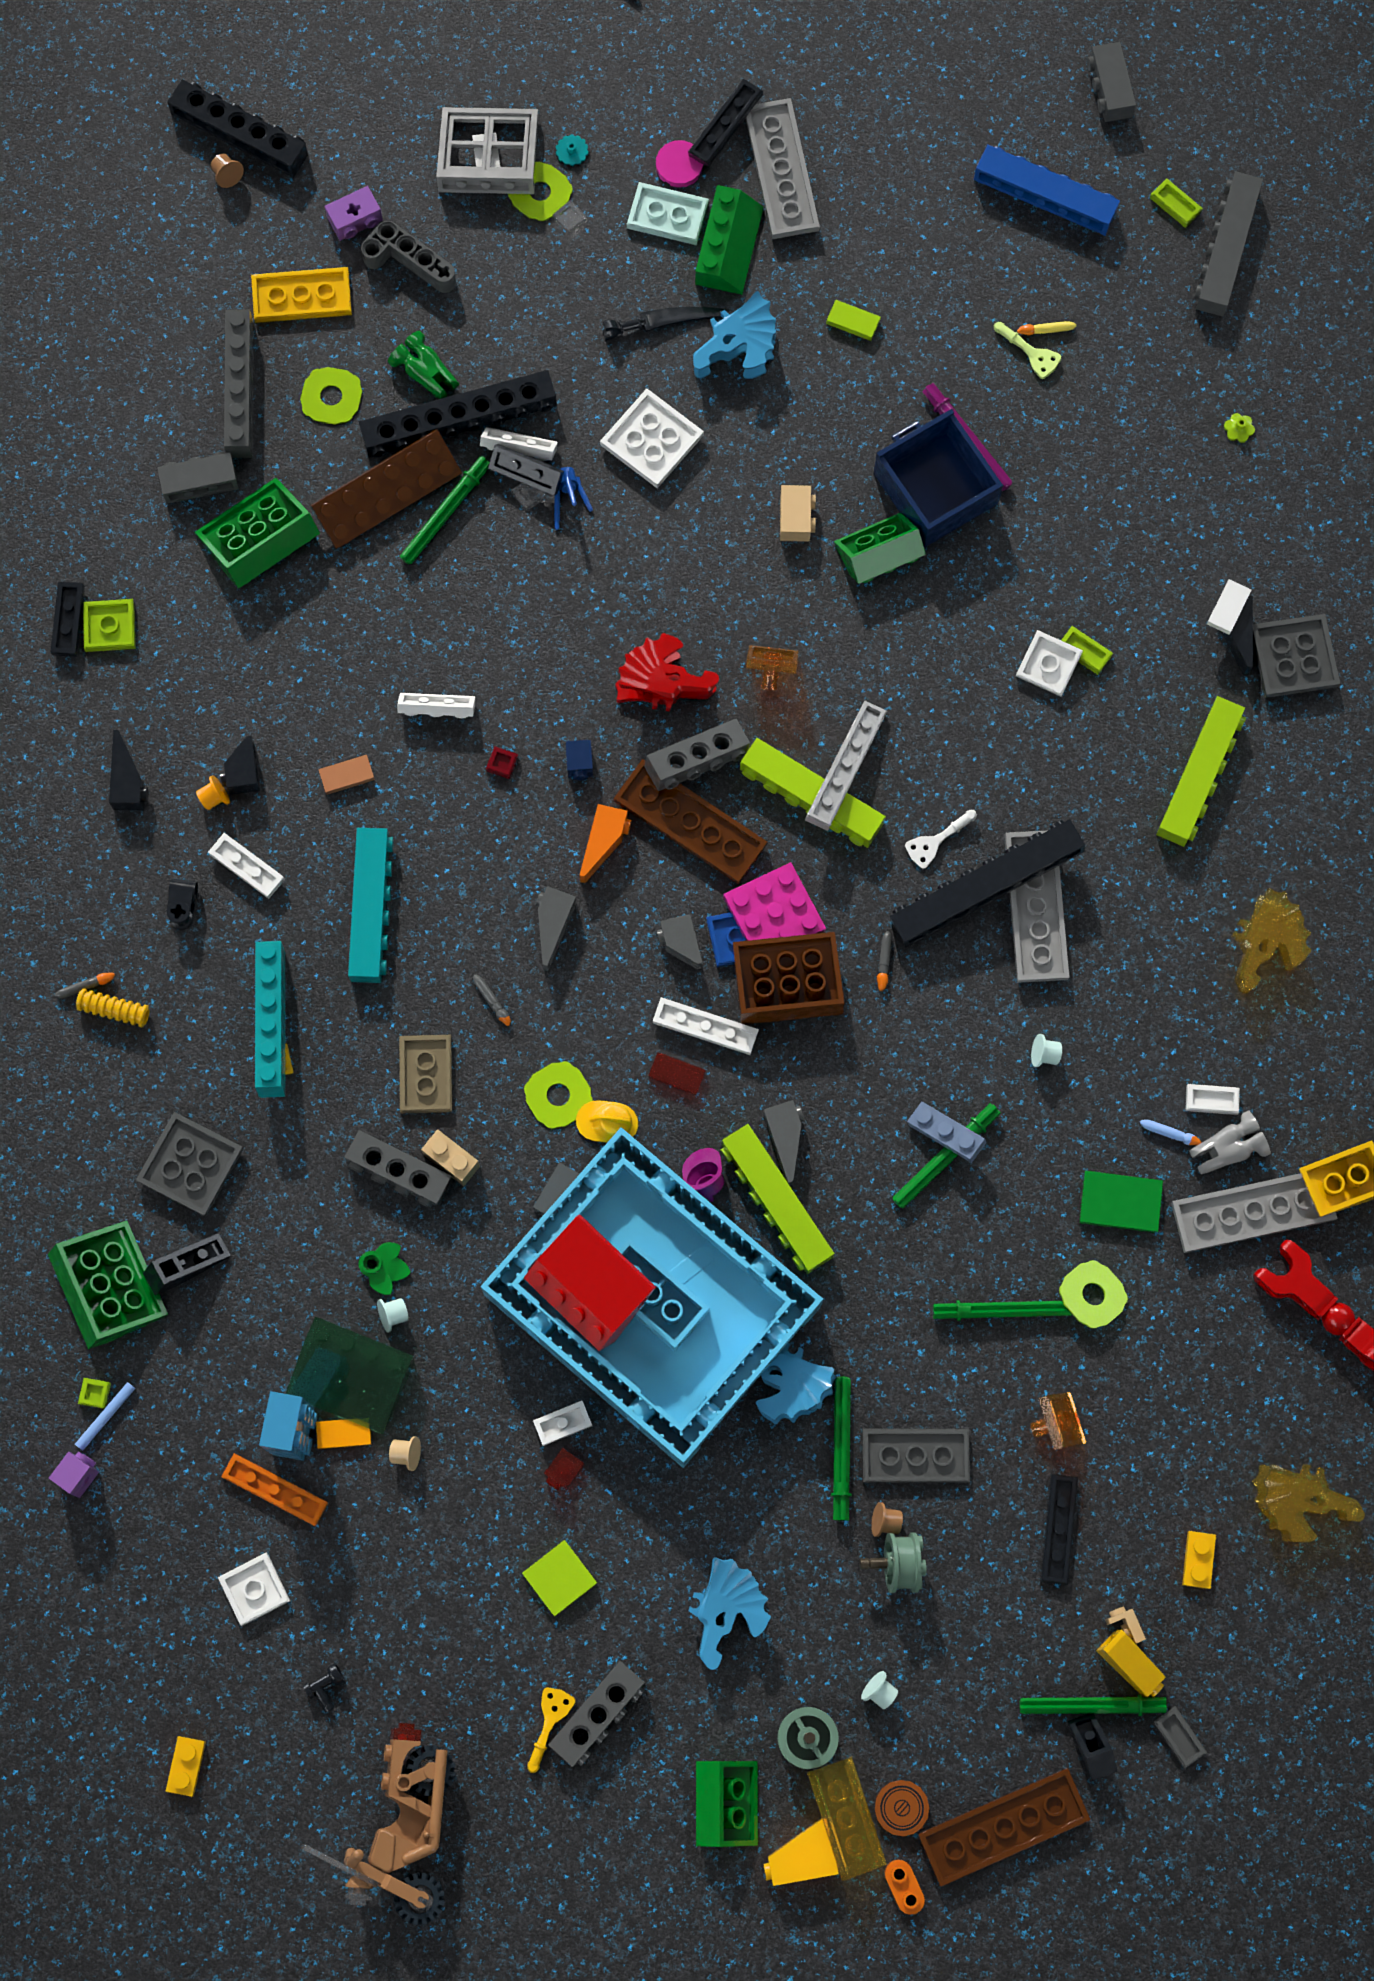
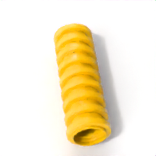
(112, 1007)

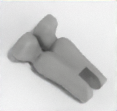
(1227, 1146)

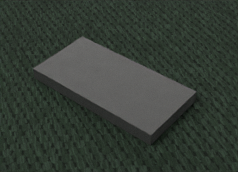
(915, 1455)

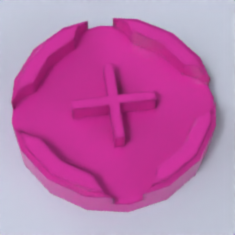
(676, 165)

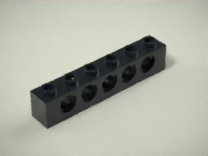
(286, 160)

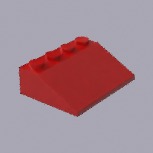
(590, 1283)

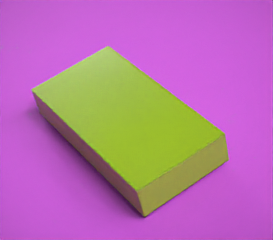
(1176, 203)
(853, 320)
(1093, 655)

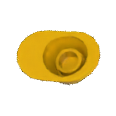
(603, 1119)

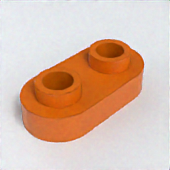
(904, 1887)

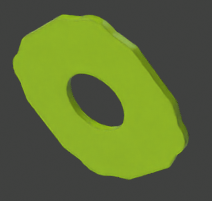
(559, 195)
(332, 414)
(541, 1081)
(1093, 1315)

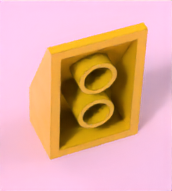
(1341, 1179)

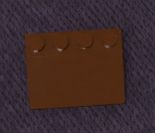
(788, 978)

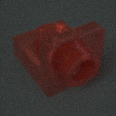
(563, 1470)

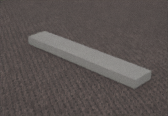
(846, 765)

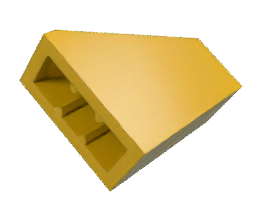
(1132, 1664)
(802, 1858)

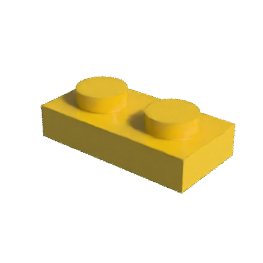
(1199, 1560)
(185, 1766)

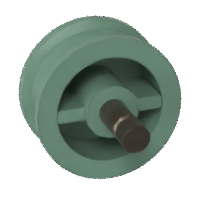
(900, 1562)
(808, 1738)

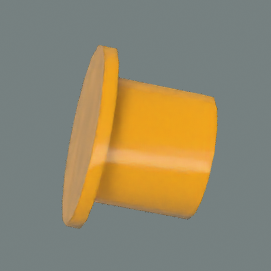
(212, 794)

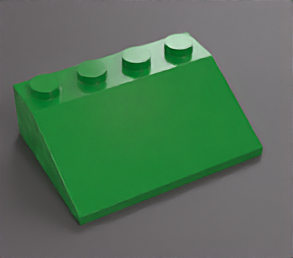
(258, 532)
(106, 1283)

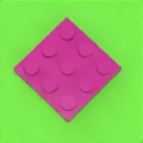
(774, 906)

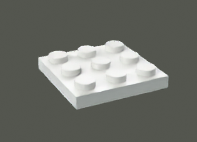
(651, 438)

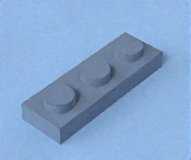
(946, 1132)

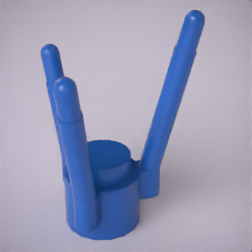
(568, 485)

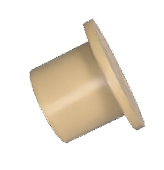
(405, 1452)

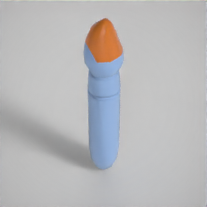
(1188, 1139)

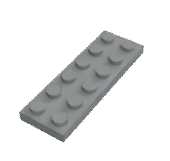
(781, 169)
(1038, 924)
(1245, 1213)

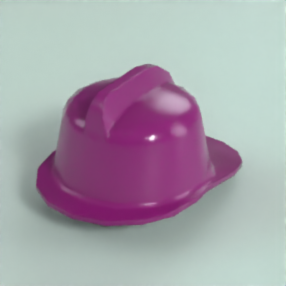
(704, 1172)

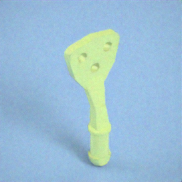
(1033, 353)

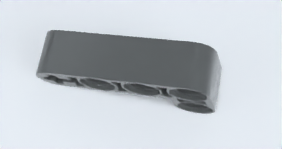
(412, 260)

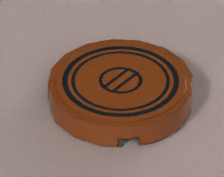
(901, 1808)

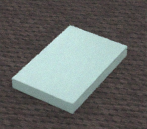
(667, 213)

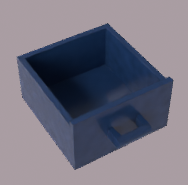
(937, 476)

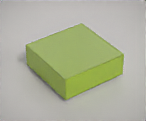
(94, 1393)

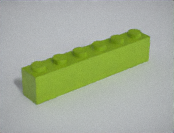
(1201, 771)
(801, 786)
(777, 1199)

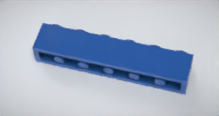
(1046, 189)

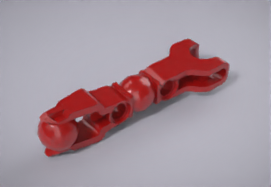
(1318, 1301)

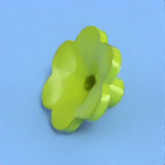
(1239, 432)

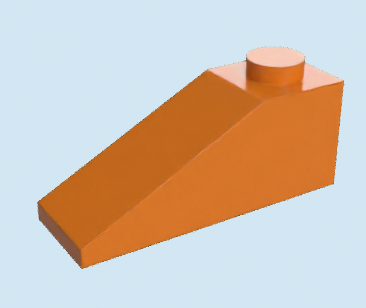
(604, 838)

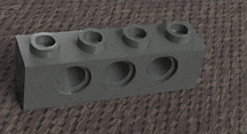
(728, 735)
(366, 1145)
(563, 1742)

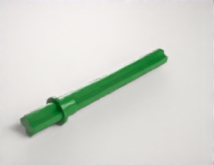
(445, 510)
(942, 1159)
(999, 1309)
(841, 1449)
(1128, 1705)

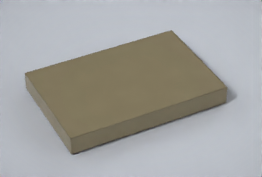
(425, 1073)

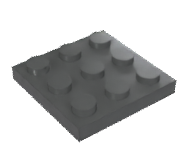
(1295, 655)
(189, 1164)

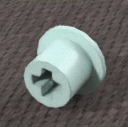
(1045, 1051)
(392, 1313)
(880, 1691)

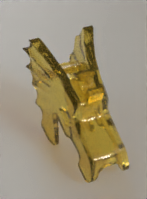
(1274, 925)
(1287, 1495)

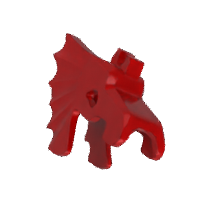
(650, 676)

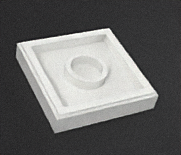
(1049, 663)
(254, 1589)

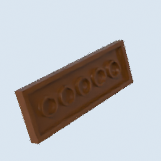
(386, 489)
(692, 824)
(1004, 1827)

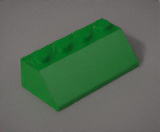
(728, 241)

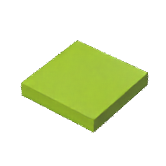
(109, 625)
(559, 1578)

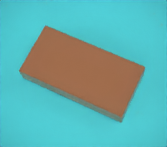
(346, 774)

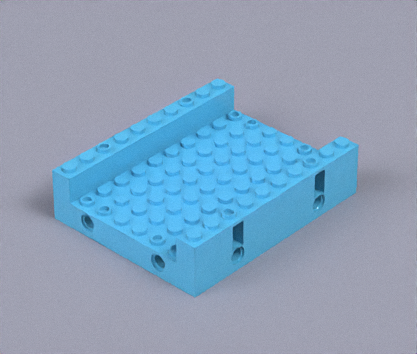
(703, 1331)

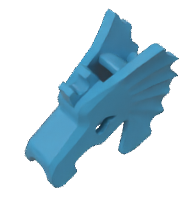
(744, 331)
(800, 1387)
(730, 1592)

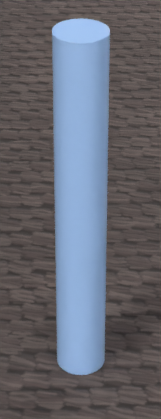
(105, 1415)

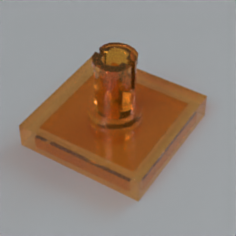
(771, 661)
(1059, 1421)

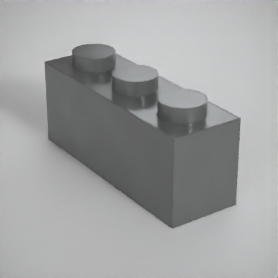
(1111, 82)
(198, 477)

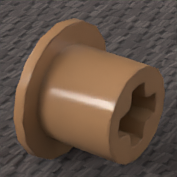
(227, 171)
(886, 1520)

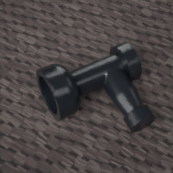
(317, 1687)

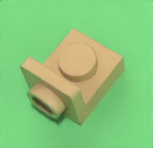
(1131, 1624)

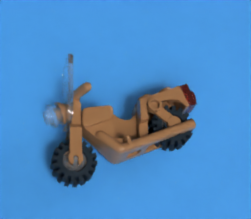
(411, 1837)

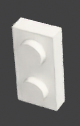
(562, 1423)

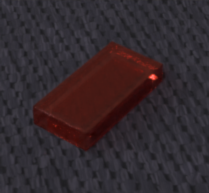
(677, 1073)

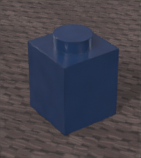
(579, 759)

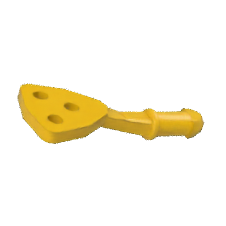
(551, 1717)

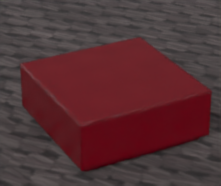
(502, 762)

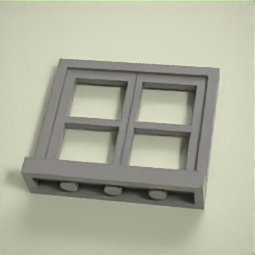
(487, 178)

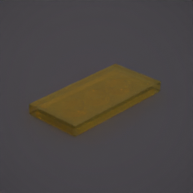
(847, 1818)

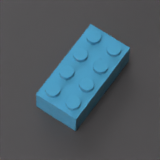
(288, 1426)

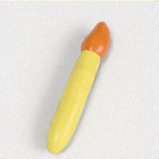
(1046, 328)

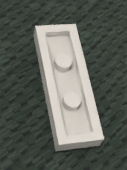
(531, 446)
(436, 705)
(246, 865)

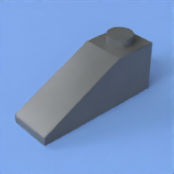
(554, 915)
(784, 1129)

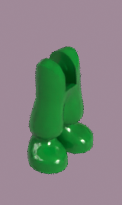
(425, 369)

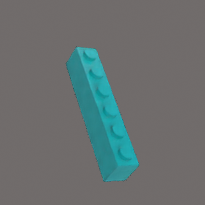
(369, 905)
(270, 1019)

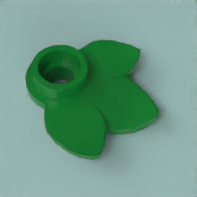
(388, 1267)

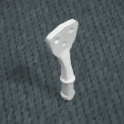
(934, 841)

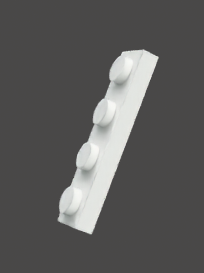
(705, 1026)

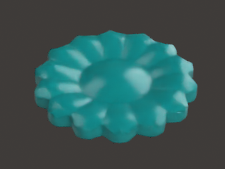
(572, 150)

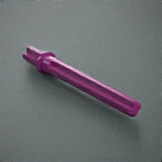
(943, 405)

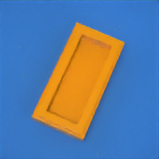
(341, 1434)

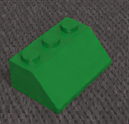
(880, 548)
(726, 1803)

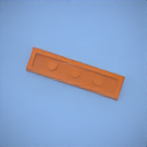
(274, 1489)

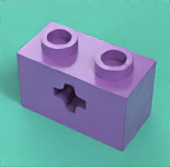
(342, 212)
(74, 1473)

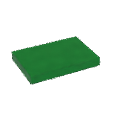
(1121, 1201)

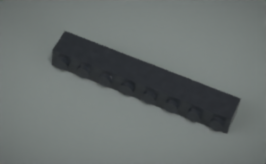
(987, 883)

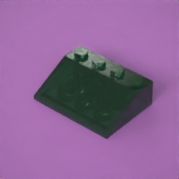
(350, 1375)

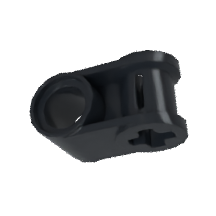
(182, 898)

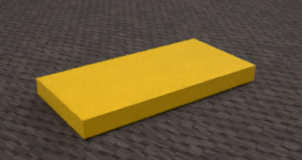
(301, 294)

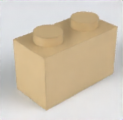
(795, 513)
(450, 1157)

